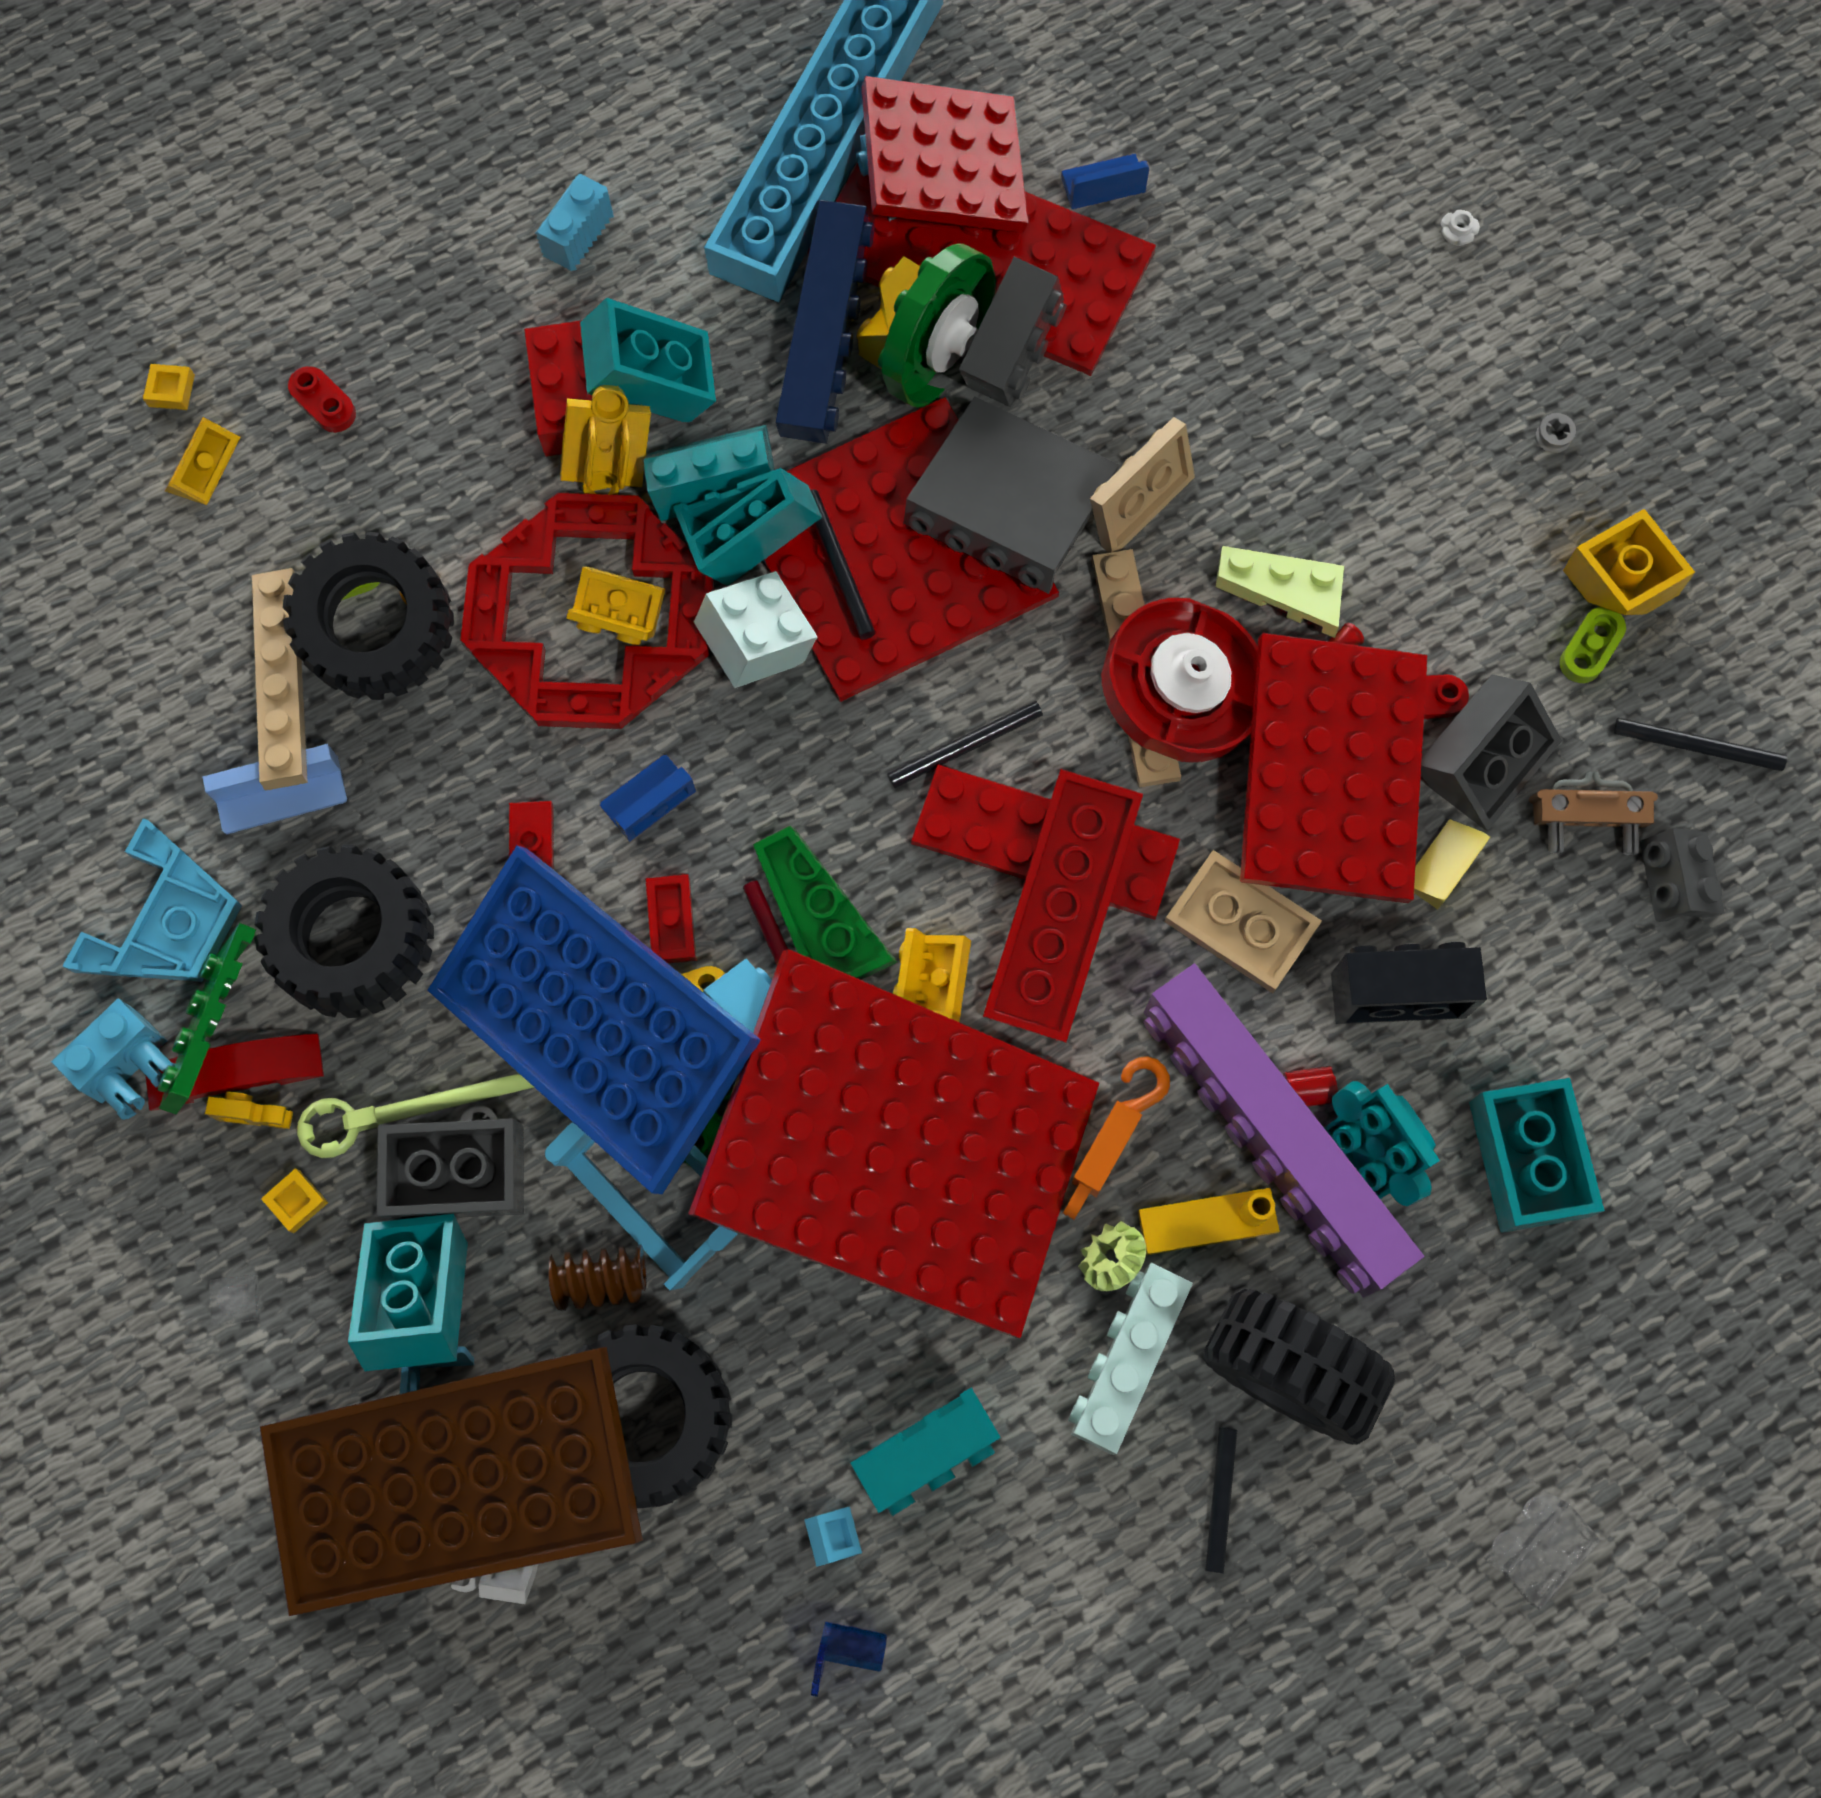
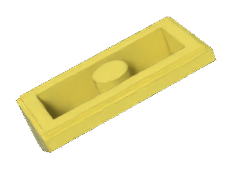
(1447, 861)

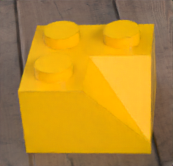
(874, 331)
(1629, 567)

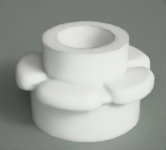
(1457, 235)

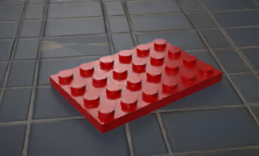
(1334, 768)

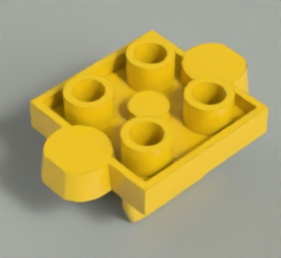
(605, 441)

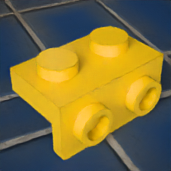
(616, 605)
(933, 971)

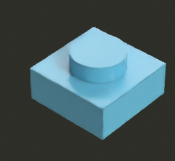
(833, 1536)

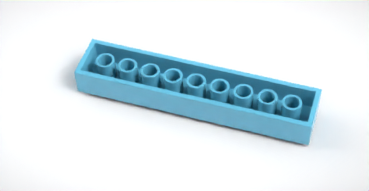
(813, 144)

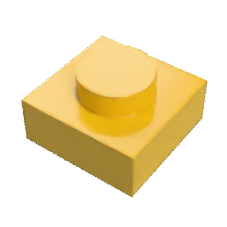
(168, 386)
(294, 1200)

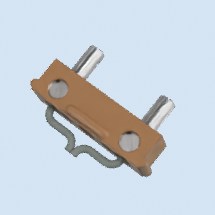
(1593, 808)

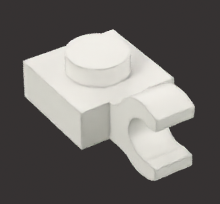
(504, 1586)

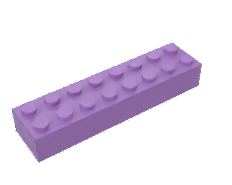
(1280, 1133)

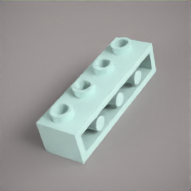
(1131, 1360)

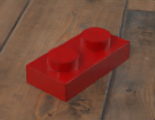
(671, 918)

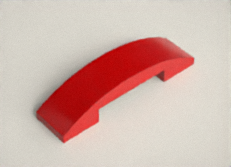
(252, 1065)

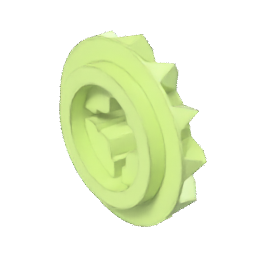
(1129, 1250)

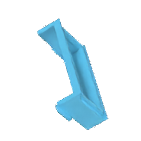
(570, 1151)

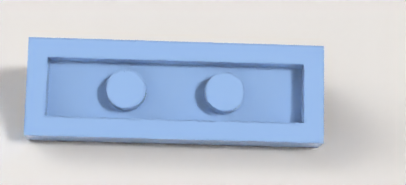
(246, 804)

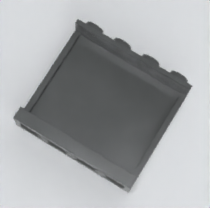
(1007, 494)

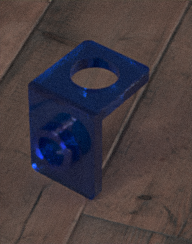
(848, 1647)

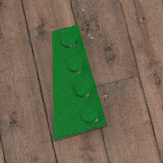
(817, 909)
(207, 1011)

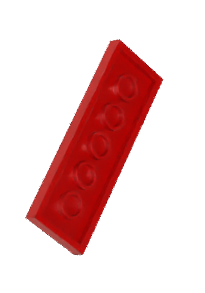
(1002, 826)
(1063, 905)

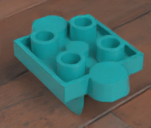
(1384, 1141)

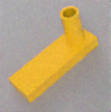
(1208, 1221)

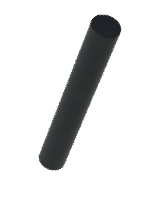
(1221, 1500)

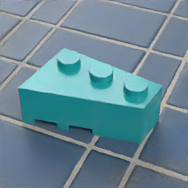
(747, 524)
(926, 1453)

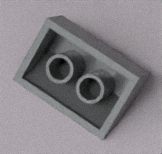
(1491, 749)

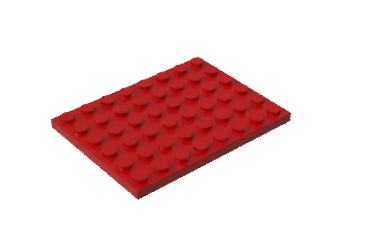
(896, 1146)

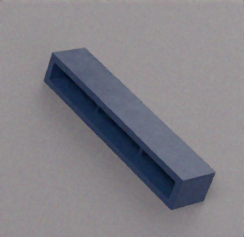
(824, 321)

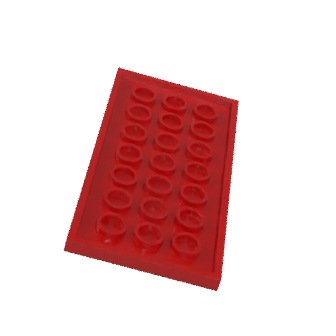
(1092, 260)

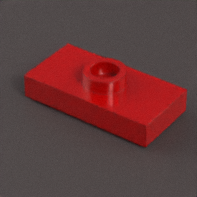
(533, 828)

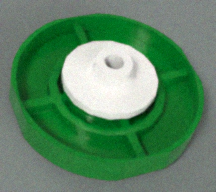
(936, 322)

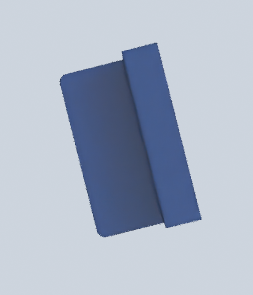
(1105, 181)
(648, 797)

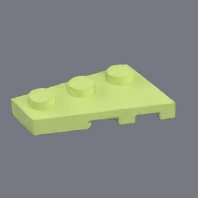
(1292, 584)

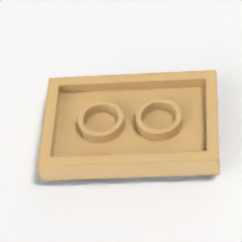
(1143, 486)
(1242, 922)

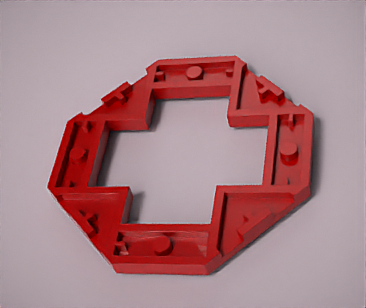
(531, 549)

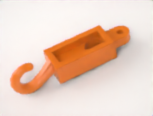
(1115, 1134)

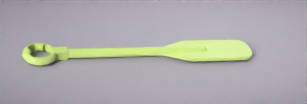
(371, 1117)

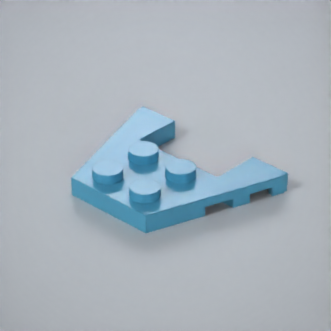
(177, 925)

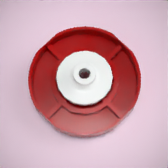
(1182, 679)

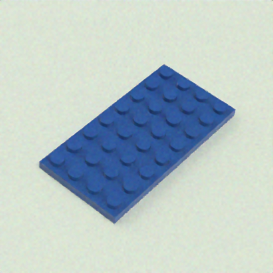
(593, 1019)

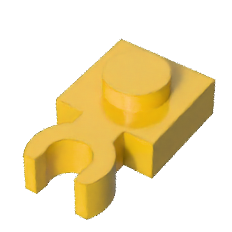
(240, 1109)

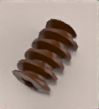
(597, 1279)

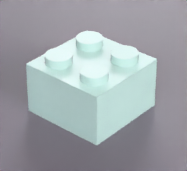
(755, 629)

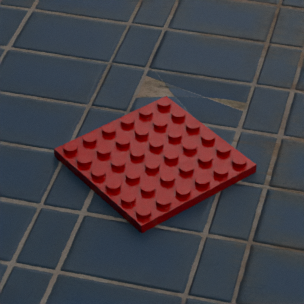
(911, 584)

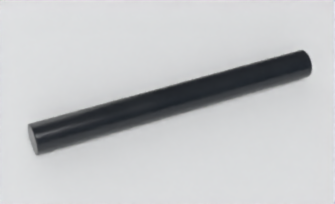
(842, 572)
(965, 744)
(1700, 744)

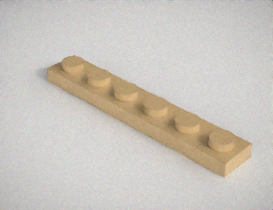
(1119, 598)
(277, 686)

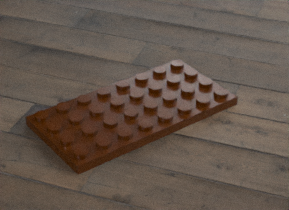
(450, 1482)

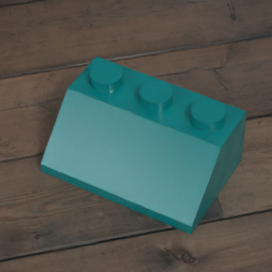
(706, 466)

